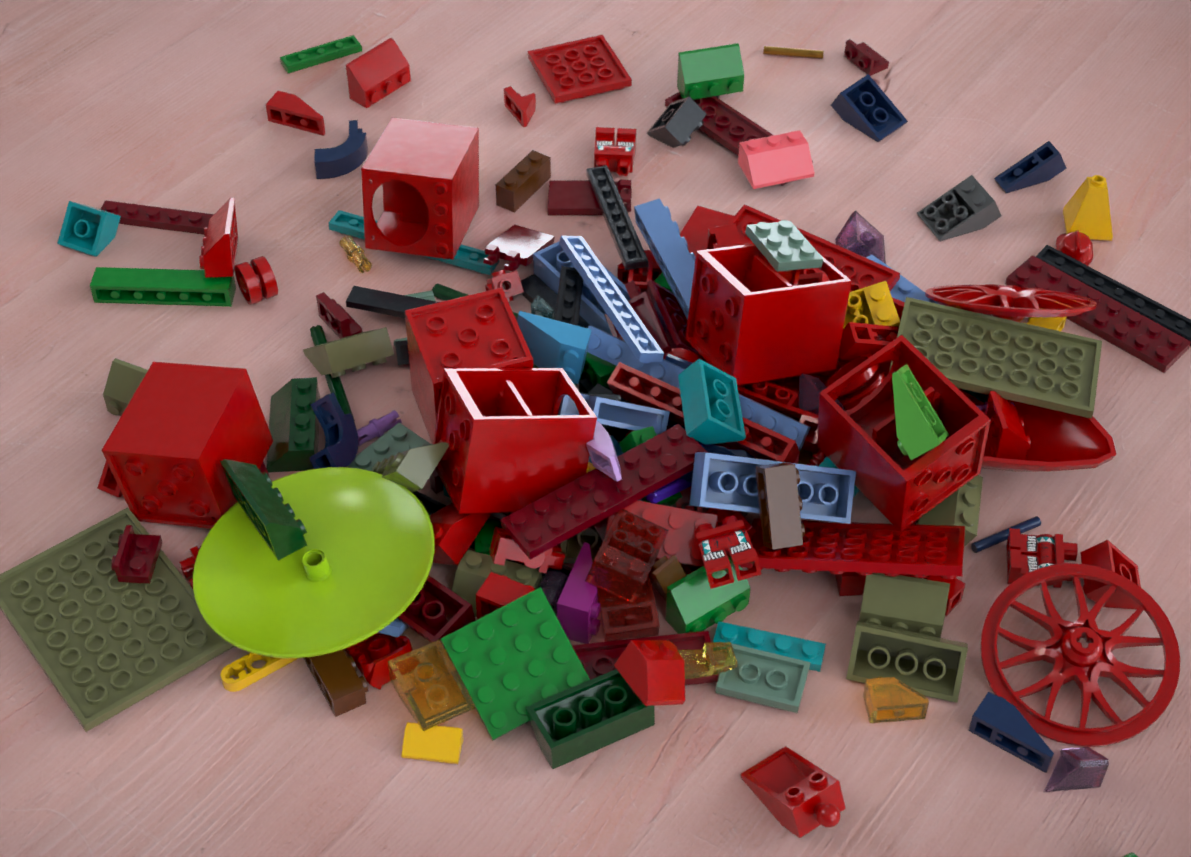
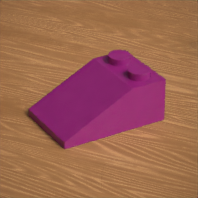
(578, 601)

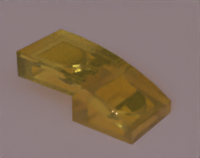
(709, 661)

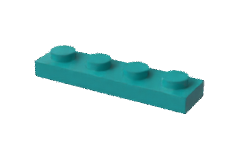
(772, 642)

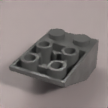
(960, 210)

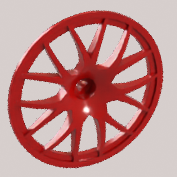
(1011, 301)
(1080, 663)

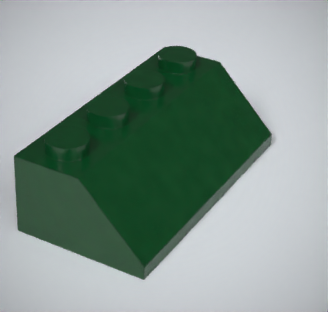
(293, 426)
(265, 508)
(588, 718)

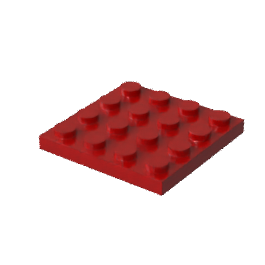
(579, 69)

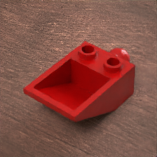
(796, 791)

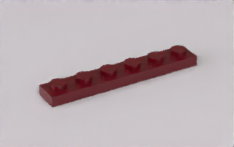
(158, 217)

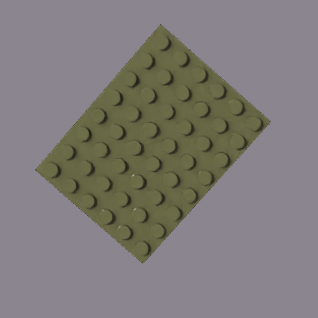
(102, 637)

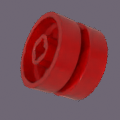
(256, 280)

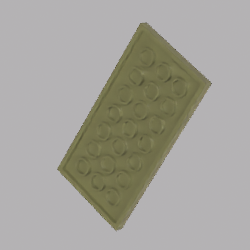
(1005, 356)

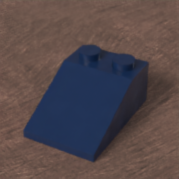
(868, 109)

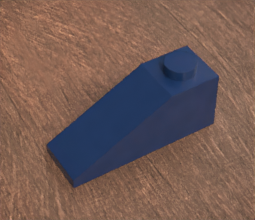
(1033, 169)
(1008, 729)

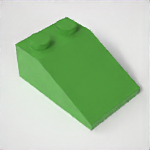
(916, 420)

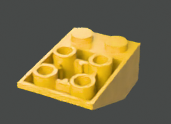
(872, 306)

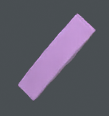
(603, 453)

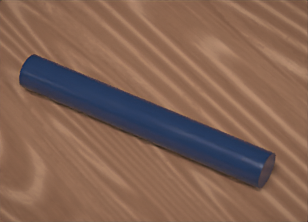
(1003, 535)

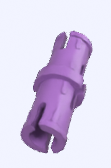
(377, 427)

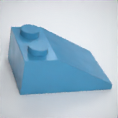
(555, 343)

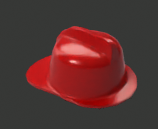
(1076, 246)

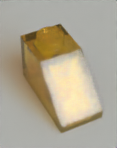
(893, 701)

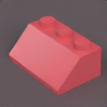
(776, 159)

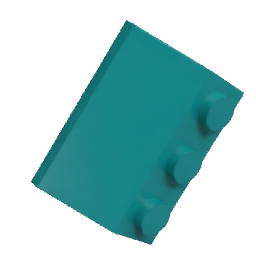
(710, 404)

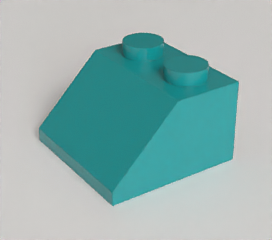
(87, 228)

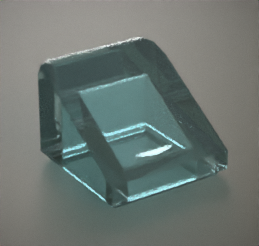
(542, 308)

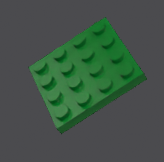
(514, 661)

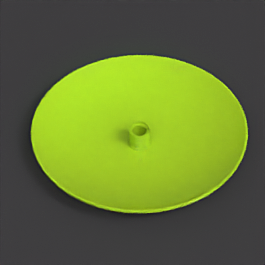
(355, 576)

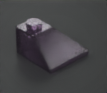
(861, 238)

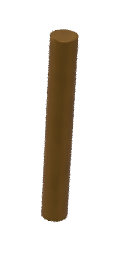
(793, 52)

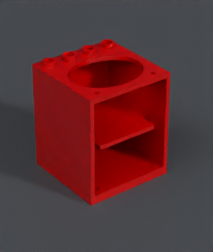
(427, 187)
(760, 320)
(460, 334)
(177, 434)
(509, 436)
(867, 438)

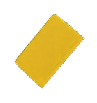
(433, 744)

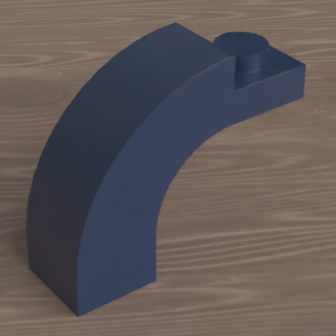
(342, 158)
(339, 433)

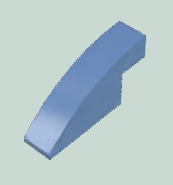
(619, 413)

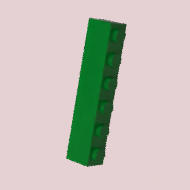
(161, 287)

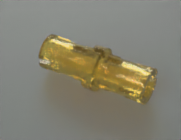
(355, 254)

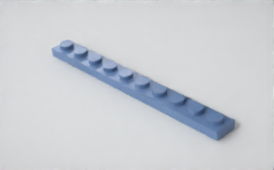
(612, 300)
(616, 350)

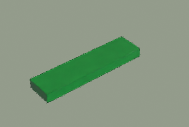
(320, 54)

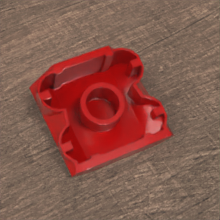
(374, 653)

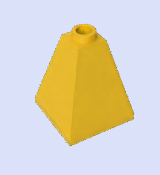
(1090, 210)

